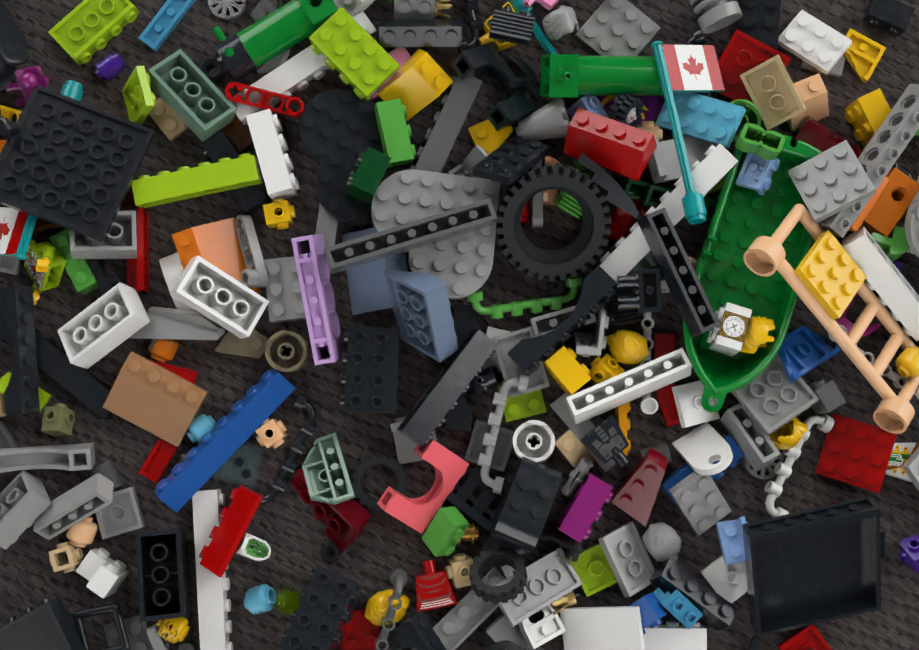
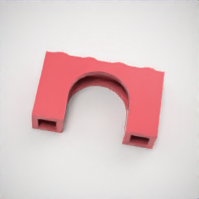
(419, 511)

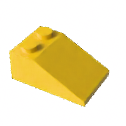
(416, 83)

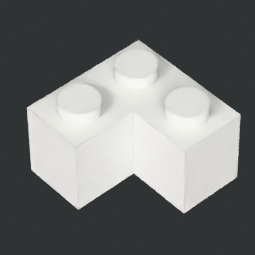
(102, 572)

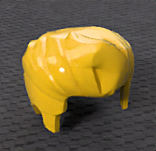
(757, 334)
(627, 347)
(788, 434)
(378, 605)

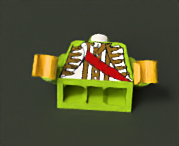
(44, 266)

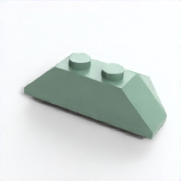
(327, 472)

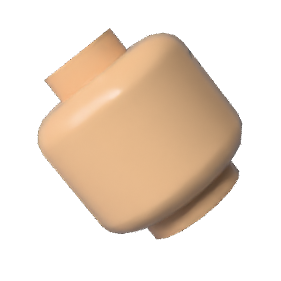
(82, 532)

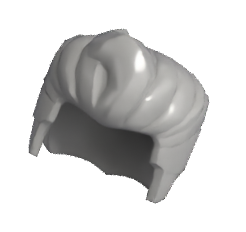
(560, 22)
(662, 542)

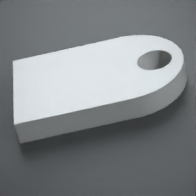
(703, 448)

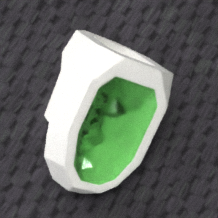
(253, 548)

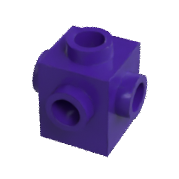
(910, 552)

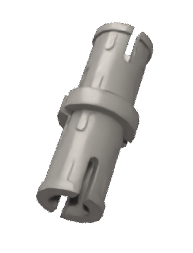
(577, 477)

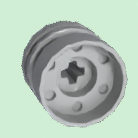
(716, 14)

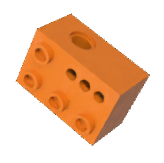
(891, 203)

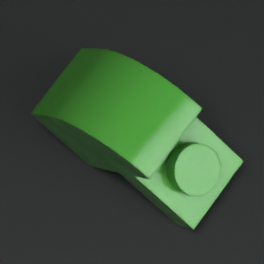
(895, 244)

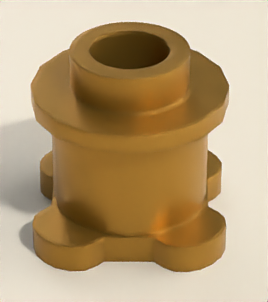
(470, 534)

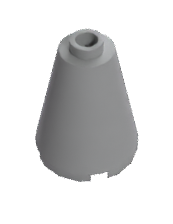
(545, 123)

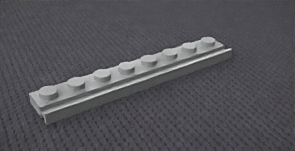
(466, 615)

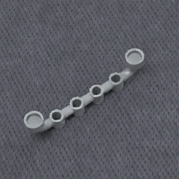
(491, 438)

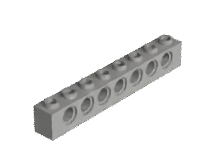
(881, 154)

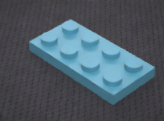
(704, 118)

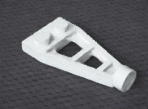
(544, 629)

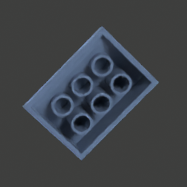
(368, 282)
(422, 312)

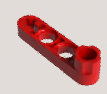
(265, 98)

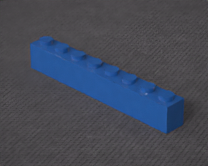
(223, 440)

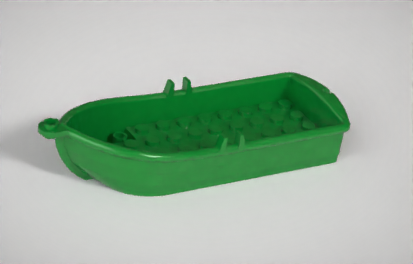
(736, 223)

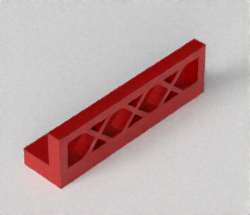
(139, 268)

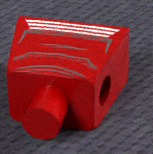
(433, 588)

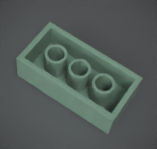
(191, 95)

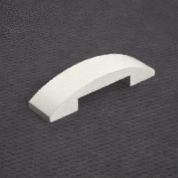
(172, 270)

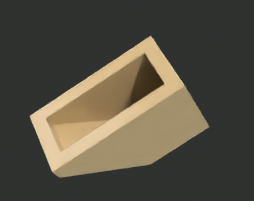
(572, 448)

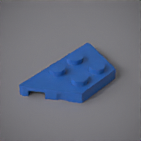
(804, 352)

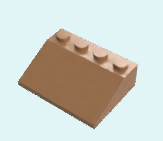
(155, 398)

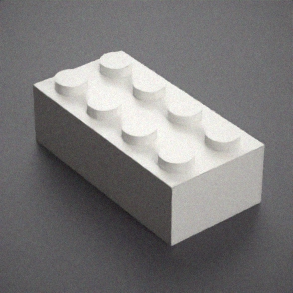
(271, 154)
(219, 297)
(103, 325)

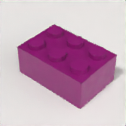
(584, 508)

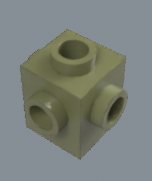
(58, 420)

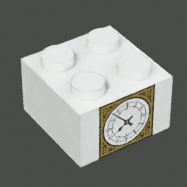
(732, 329)

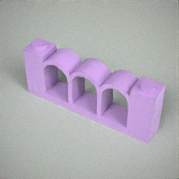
(318, 299)

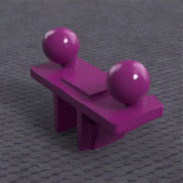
(27, 80)

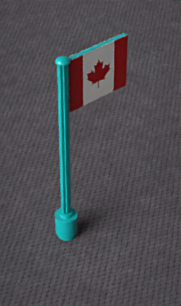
(687, 70)
(17, 226)

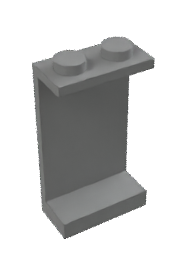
(664, 160)

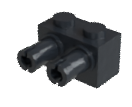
(649, 288)

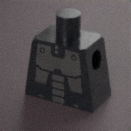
(607, 442)

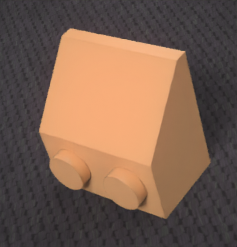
(814, 98)

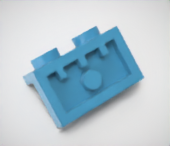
(679, 607)

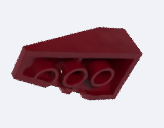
(343, 519)

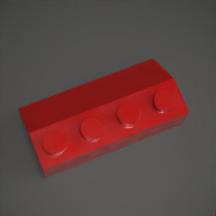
(609, 143)
(231, 530)

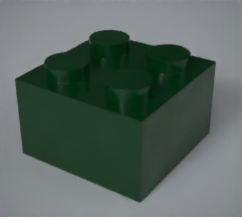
(368, 176)

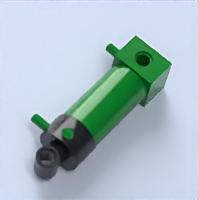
(266, 38)

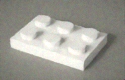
(814, 42)

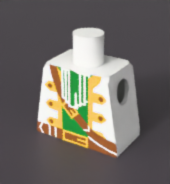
(898, 457)

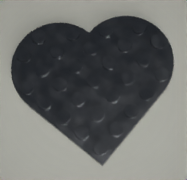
(334, 134)

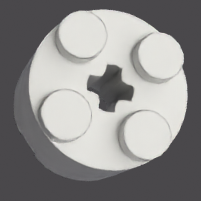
(526, 432)

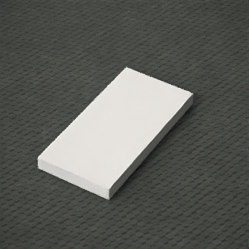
(602, 628)

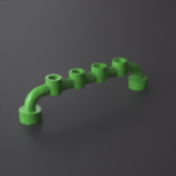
(535, 305)

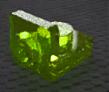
(288, 601)

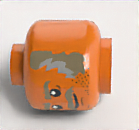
(163, 349)

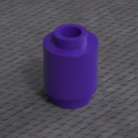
(109, 66)

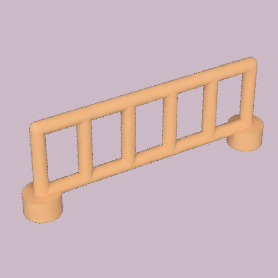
(768, 255)

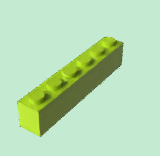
(196, 181)

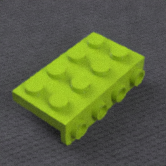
(92, 26)
(353, 53)

